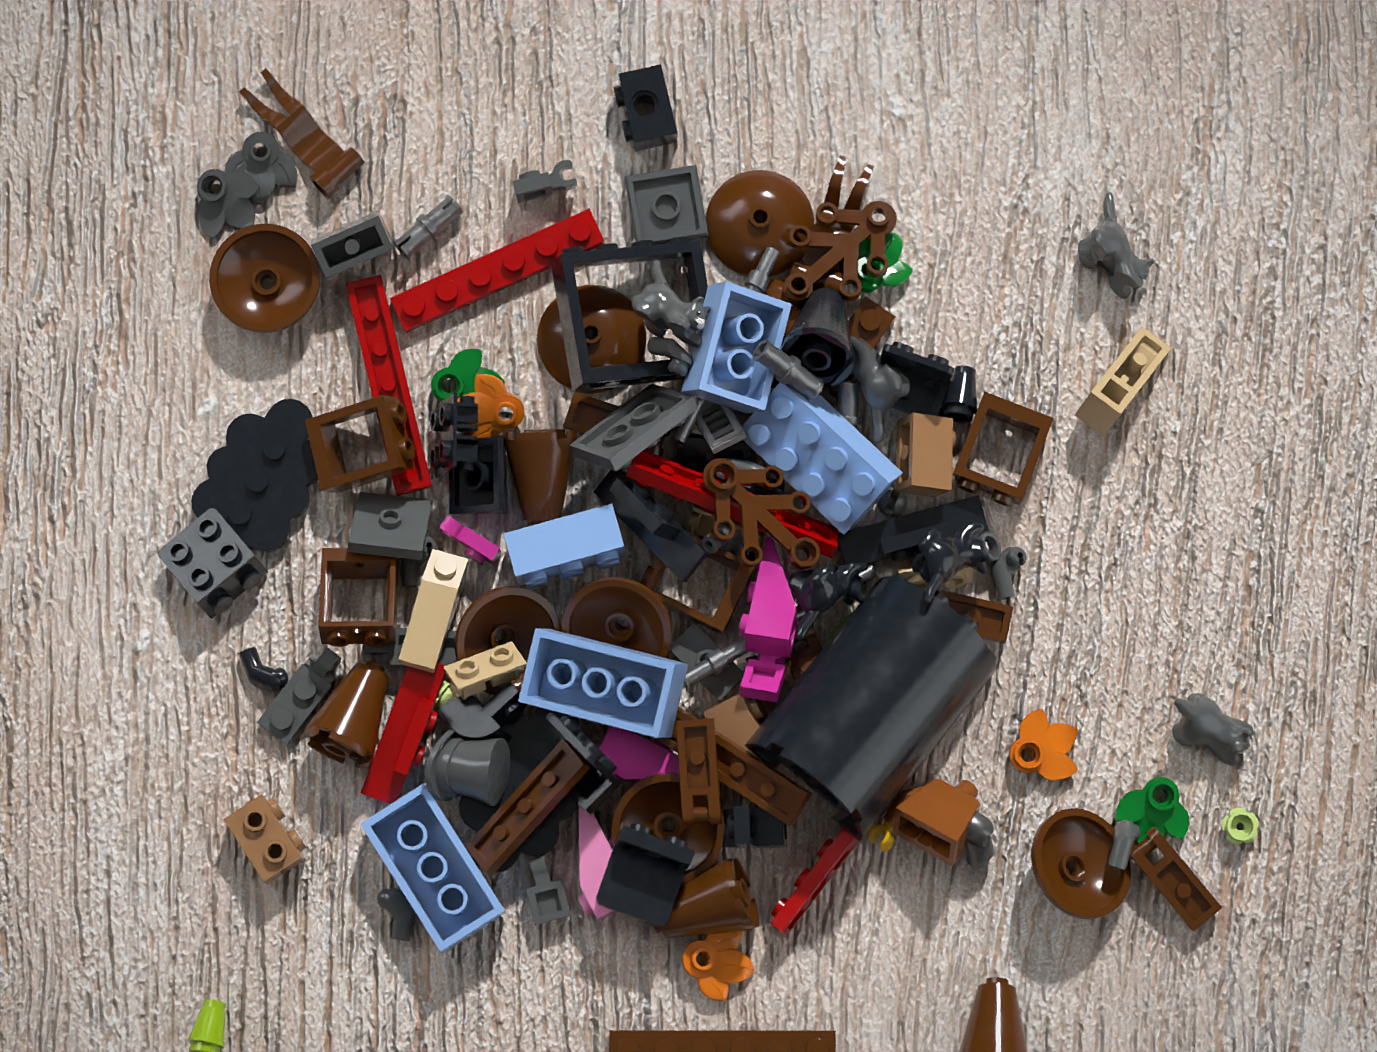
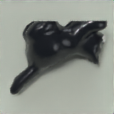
(944, 556)
(822, 587)

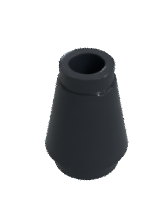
(961, 395)

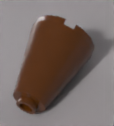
(540, 470)
(351, 716)
(713, 904)
(995, 1020)

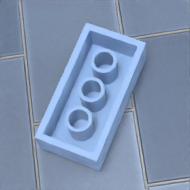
(821, 455)
(603, 683)
(433, 868)

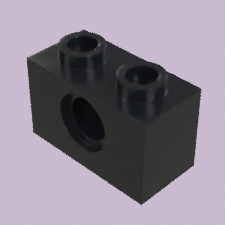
(650, 87)

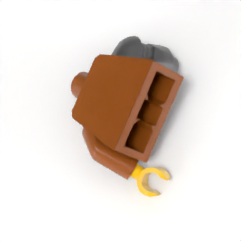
(940, 822)

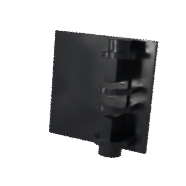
(444, 420)

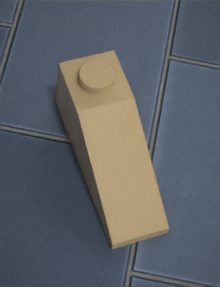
(1122, 381)
(433, 610)

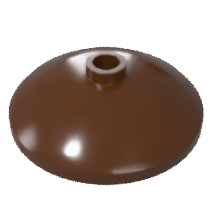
(742, 241)
(259, 254)
(619, 330)
(598, 604)
(506, 609)
(660, 798)
(1083, 845)

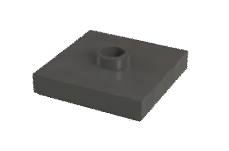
(666, 205)
(390, 526)

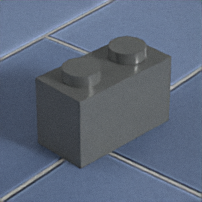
(352, 244)

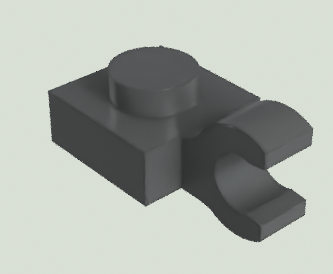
(536, 185)
(547, 898)

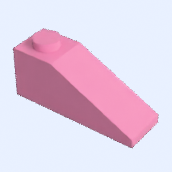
(593, 859)

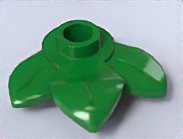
(897, 272)
(462, 370)
(1145, 812)

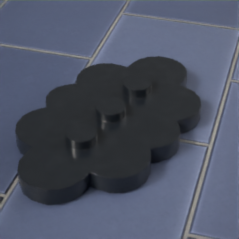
(261, 475)
(528, 748)

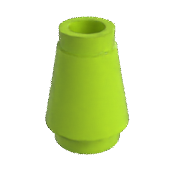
(209, 1028)

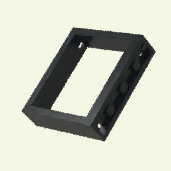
(580, 371)

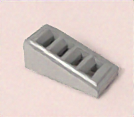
(726, 436)

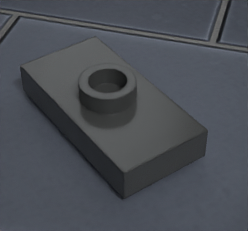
(692, 648)

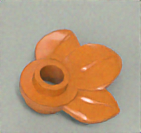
(491, 397)
(1048, 744)
(723, 964)

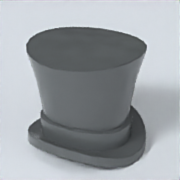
(468, 768)

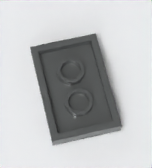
(634, 427)

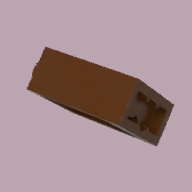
(1014, 415)
(328, 453)
(341, 564)
(729, 602)

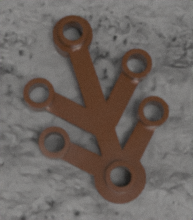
(843, 247)
(756, 510)

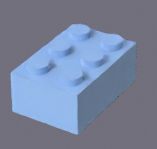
(724, 362)
(565, 546)

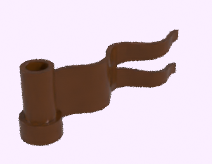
(307, 139)
(812, 255)

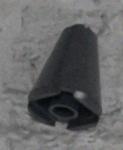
(822, 337)

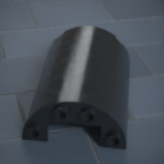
(876, 700)

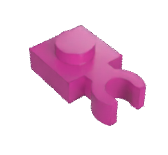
(477, 547)
(763, 677)

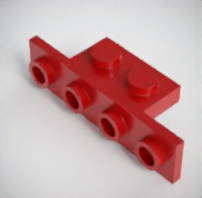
(402, 734)

